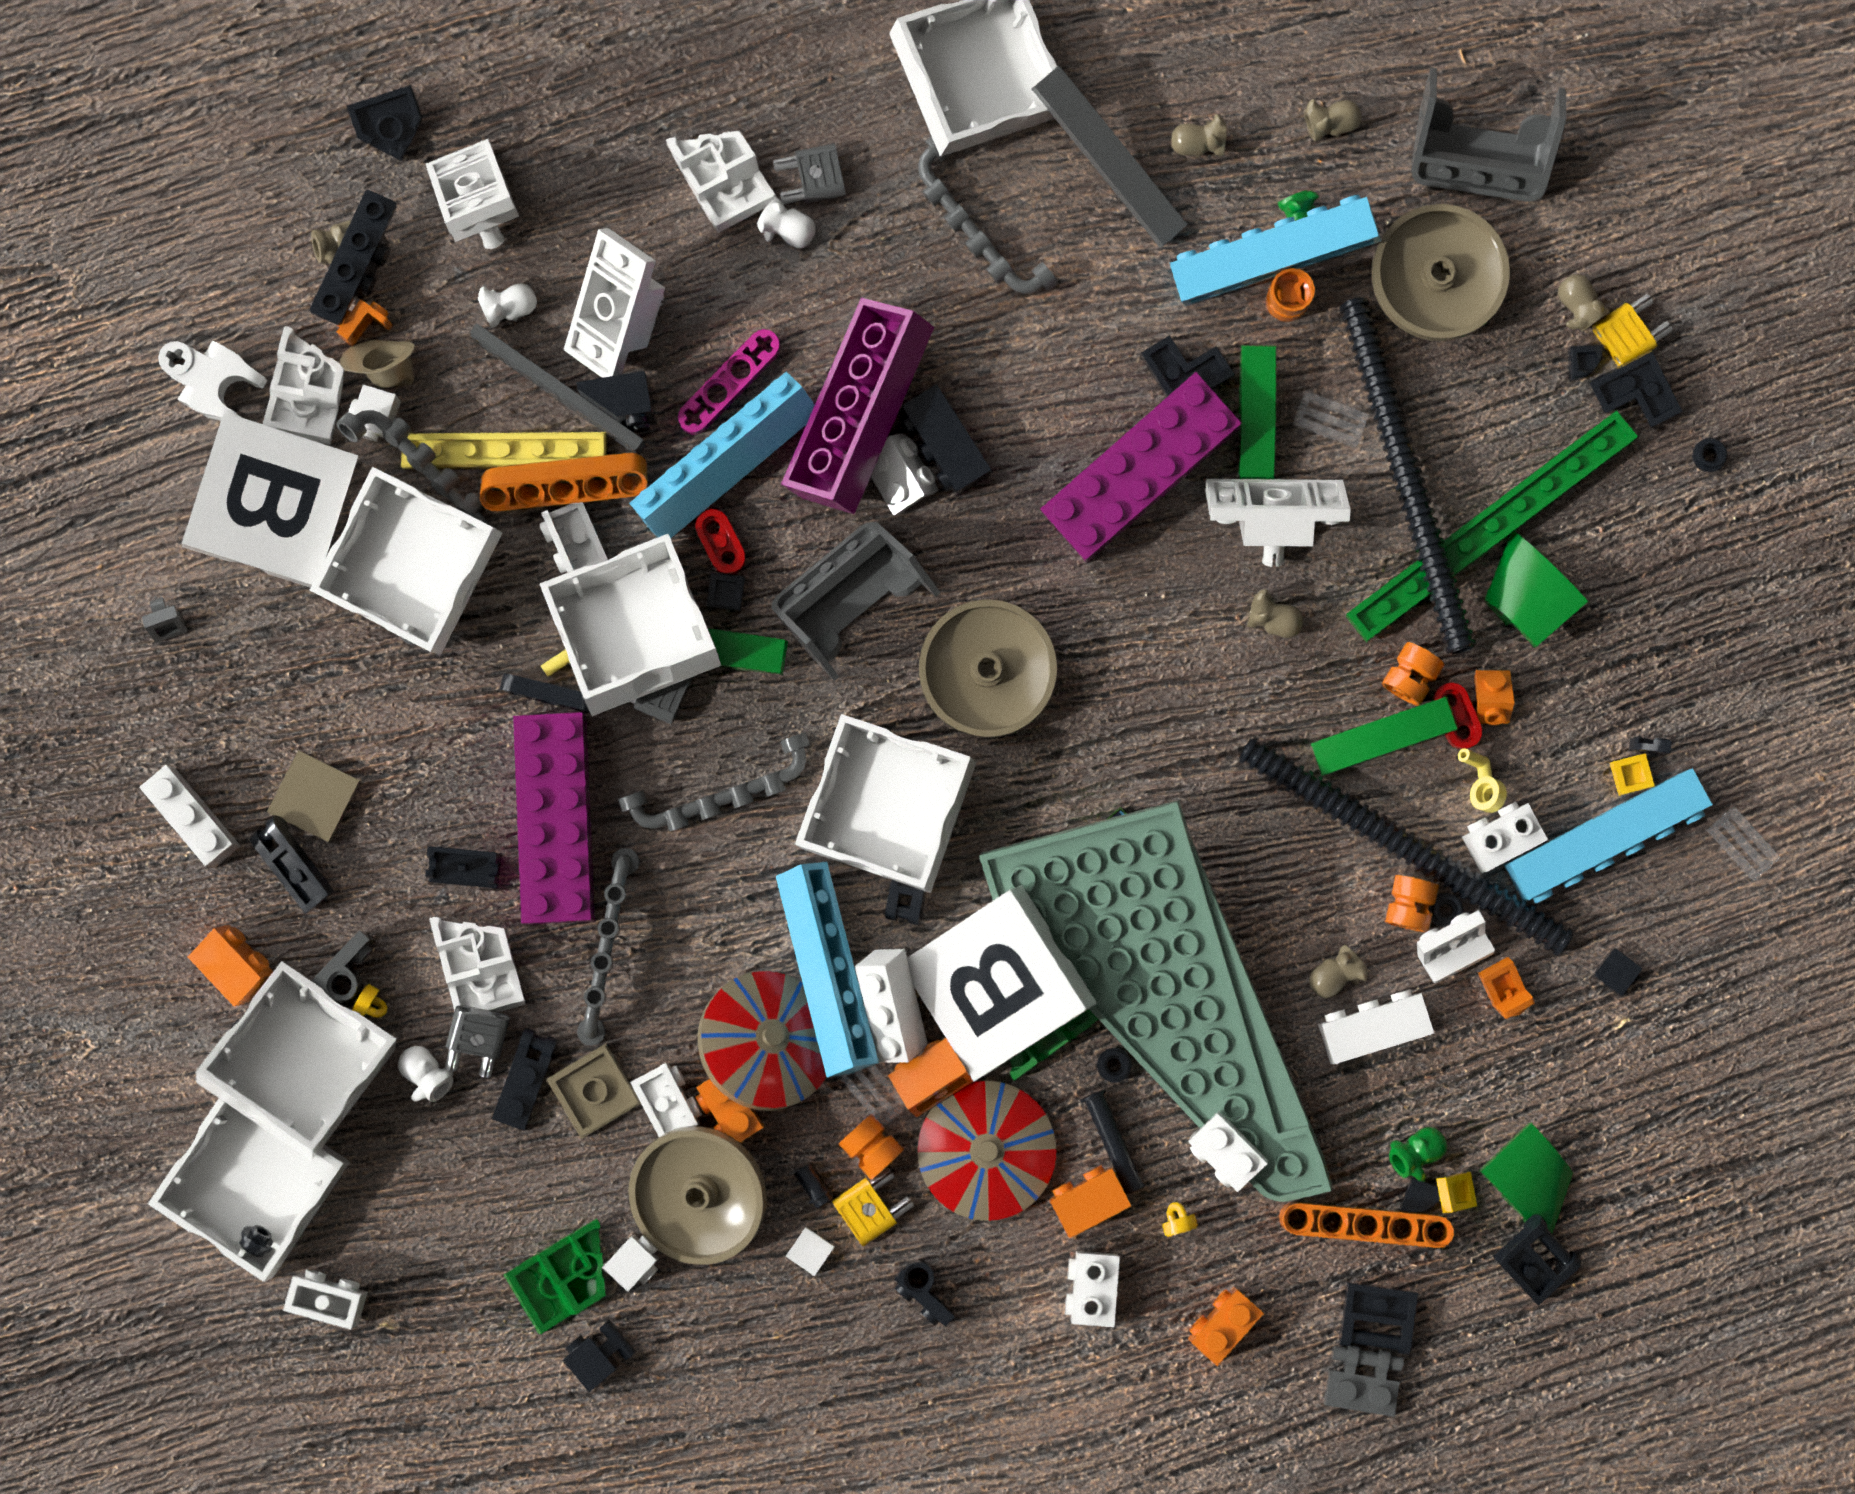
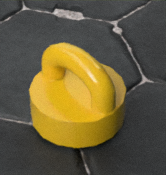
(366, 999)
(1177, 1226)

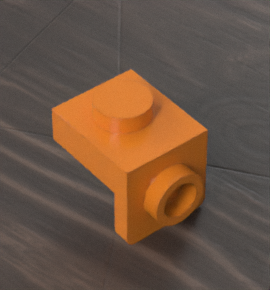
(360, 318)
(1494, 696)
(1506, 988)

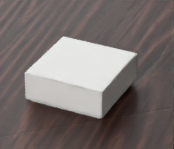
(810, 1251)

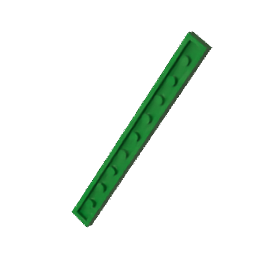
(1496, 522)

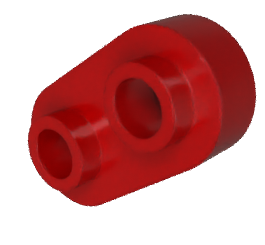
(721, 542)
(1464, 716)

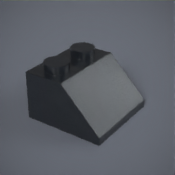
(623, 398)

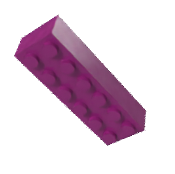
(857, 405)
(1141, 467)
(553, 818)

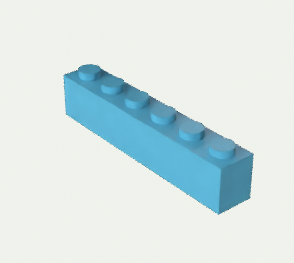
(1269, 252)
(724, 457)
(1608, 835)
(827, 969)

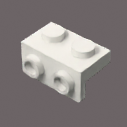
(902, 474)
(573, 537)
(1454, 947)
(665, 1100)
(1227, 1152)

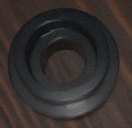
(1716, 448)
(1455, 905)
(1125, 1067)
(256, 1240)

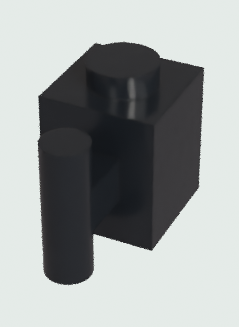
(593, 1361)

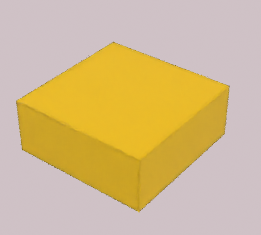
(1632, 774)
(1456, 1192)

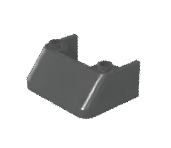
(1482, 158)
(846, 586)

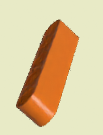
(551, 492)
(1382, 1230)

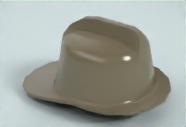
(382, 361)

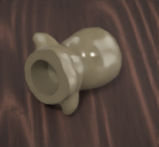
(1334, 119)
(1196, 140)
(327, 242)
(1581, 299)
(1277, 619)
(1333, 974)

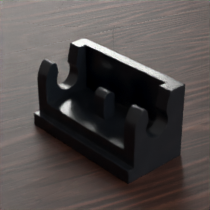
(463, 867)

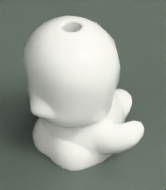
(789, 224)
(509, 304)
(423, 1070)

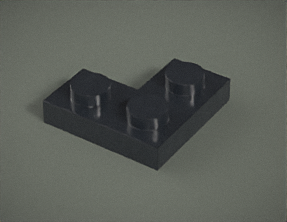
(1172, 370)
(1641, 380)

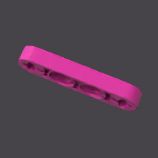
(724, 378)

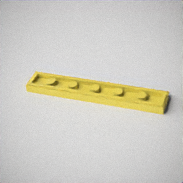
(507, 449)

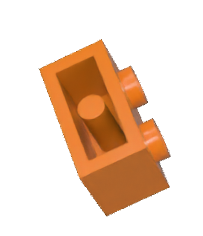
(231, 964)
(930, 1077)
(732, 1117)
(1089, 1201)
(1224, 1325)

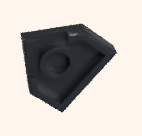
(387, 120)

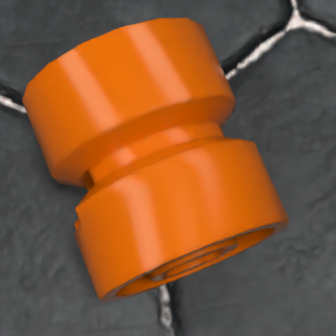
(1290, 294)
(1416, 662)
(1412, 903)
(871, 1146)

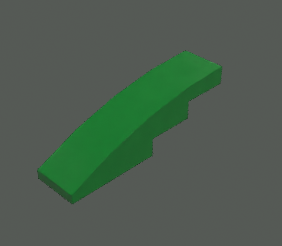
(1257, 411)
(749, 651)
(1384, 736)

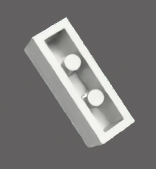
(189, 816)
(891, 1005)
(1375, 1026)

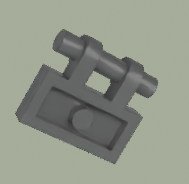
(1359, 1391)

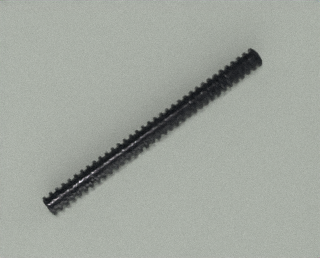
(1407, 475)
(1407, 846)

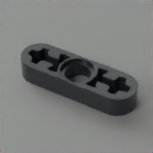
(543, 692)

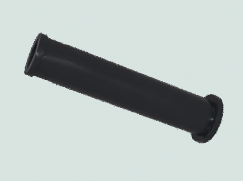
(1113, 1141)

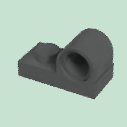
(353, 952)

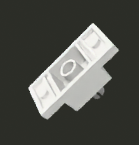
(472, 193)
(614, 305)
(1277, 510)

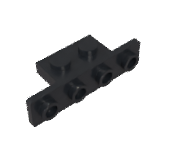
(356, 259)

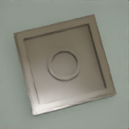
(314, 796)
(593, 1091)

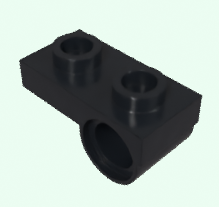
(933, 1309)

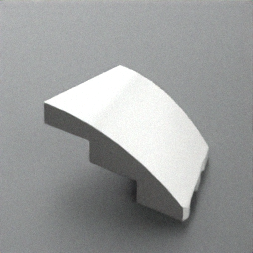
(722, 176)
(304, 390)
(477, 965)

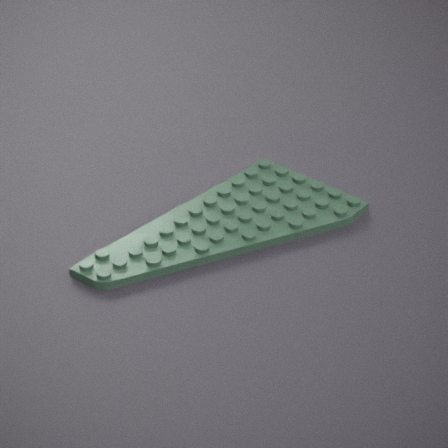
(1168, 977)

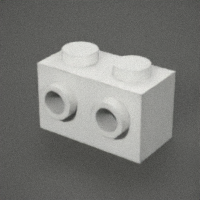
(1504, 837)
(1093, 1288)
(326, 1300)

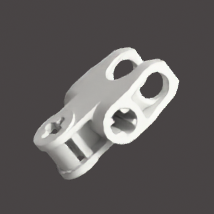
(207, 376)

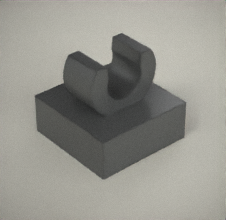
(164, 621)

